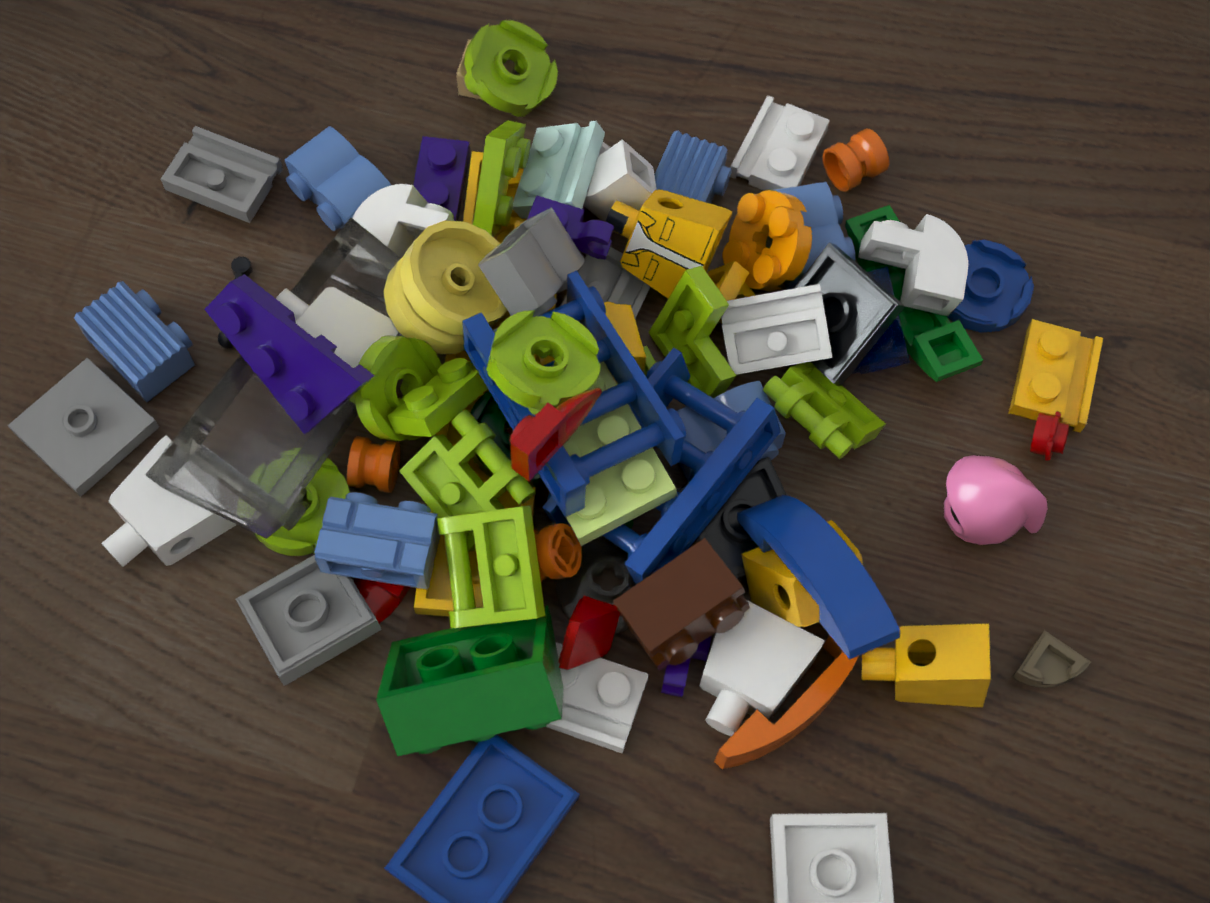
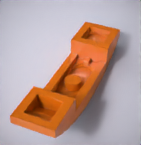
(761, 737)

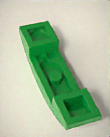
(930, 338)

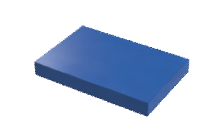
(483, 828)

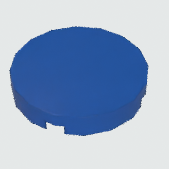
(995, 288)

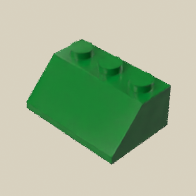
(470, 684)

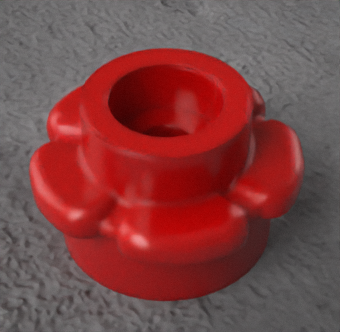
(1049, 435)

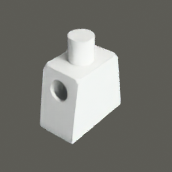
(342, 321)
(158, 518)
(755, 667)

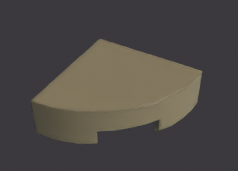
(1050, 663)

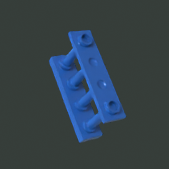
(566, 474)
(714, 477)

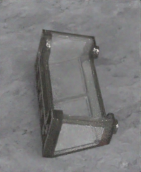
(240, 445)

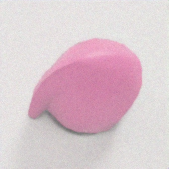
(991, 500)

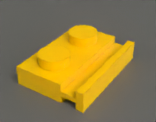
(1056, 374)

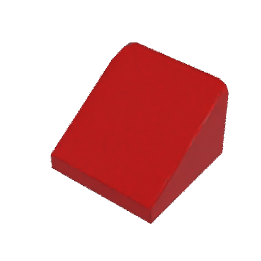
(588, 632)

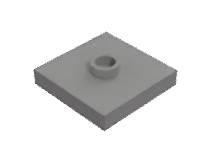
(83, 426)
(306, 618)

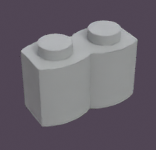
(532, 264)

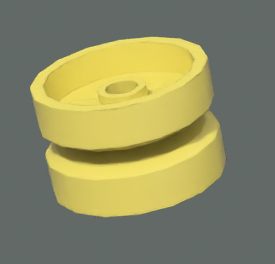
(442, 285)

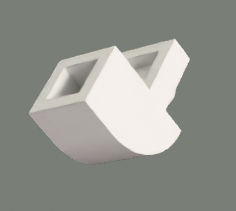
(619, 176)
(399, 216)
(932, 259)

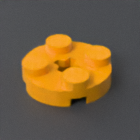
(781, 219)

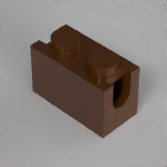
(683, 605)

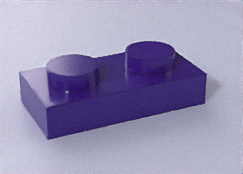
(442, 172)

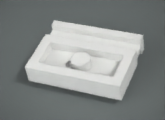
(779, 146)
(776, 330)
(600, 702)

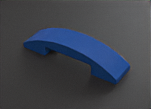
(828, 570)

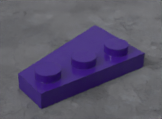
(286, 358)

